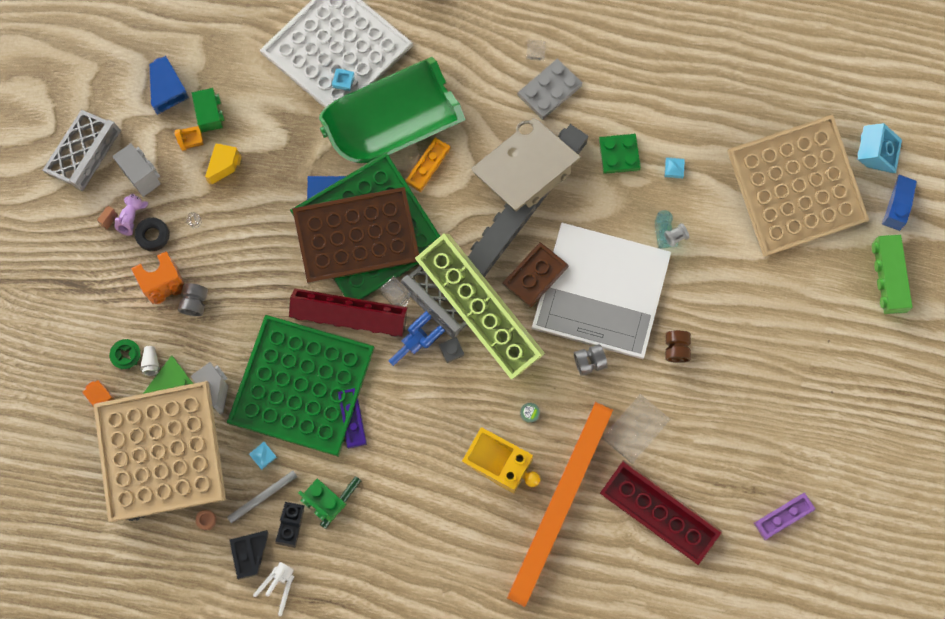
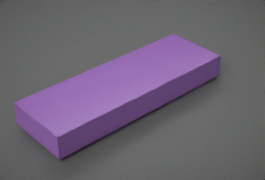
(784, 516)

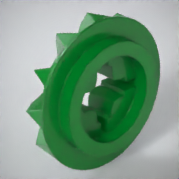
(124, 345)

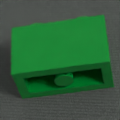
(207, 110)

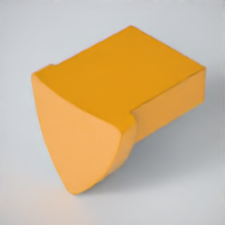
(189, 137)

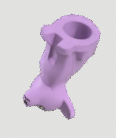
(124, 223)

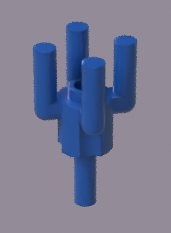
(417, 338)

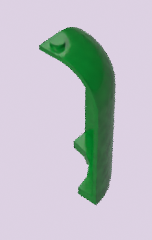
(391, 113)

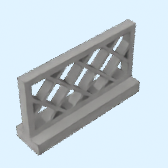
(92, 155)
(428, 303)

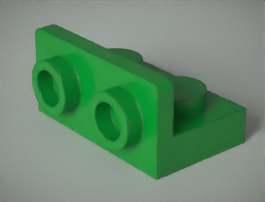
(323, 500)

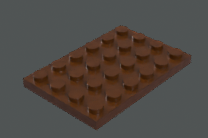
(355, 235)

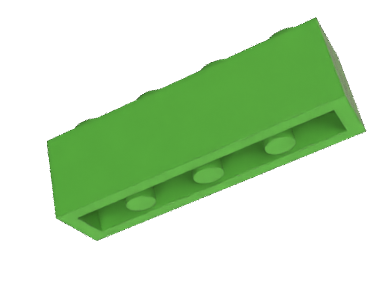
(892, 274)

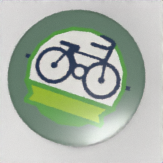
(529, 412)

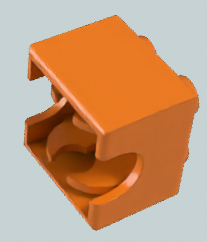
(160, 283)

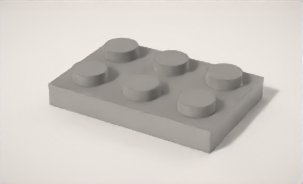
(550, 89)

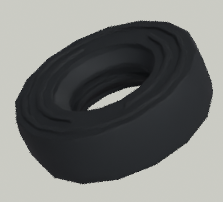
(156, 244)

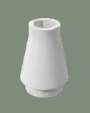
(149, 362)

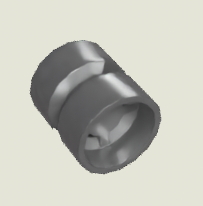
(192, 299)
(597, 359)

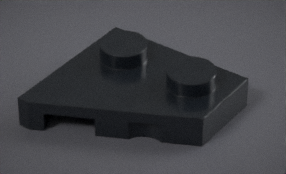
(248, 553)

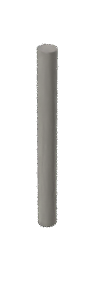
(262, 496)

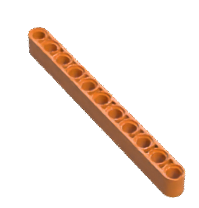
(559, 505)

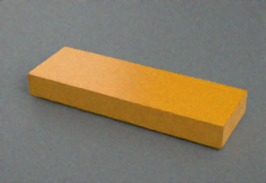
(427, 164)

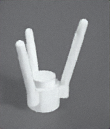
(280, 573)

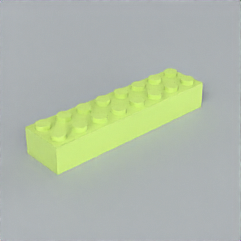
(479, 306)

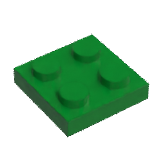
(619, 153)

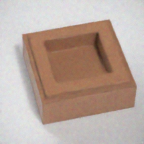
(107, 217)

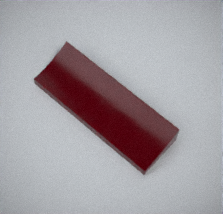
(661, 512)

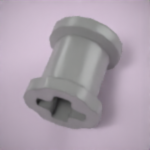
(676, 235)

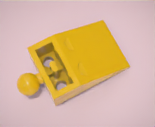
(496, 458)

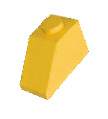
(222, 162)

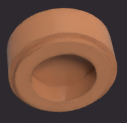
(206, 520)

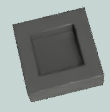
(451, 350)

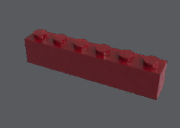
(348, 312)

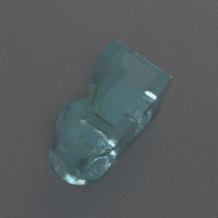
(662, 224)

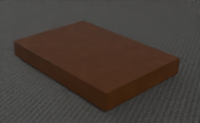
(535, 274)

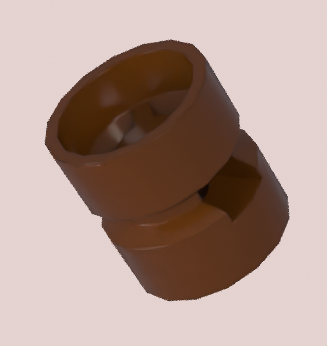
(678, 346)

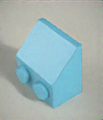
(879, 148)

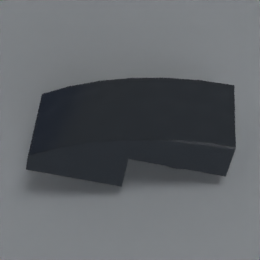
(290, 524)

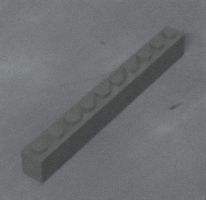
(509, 223)

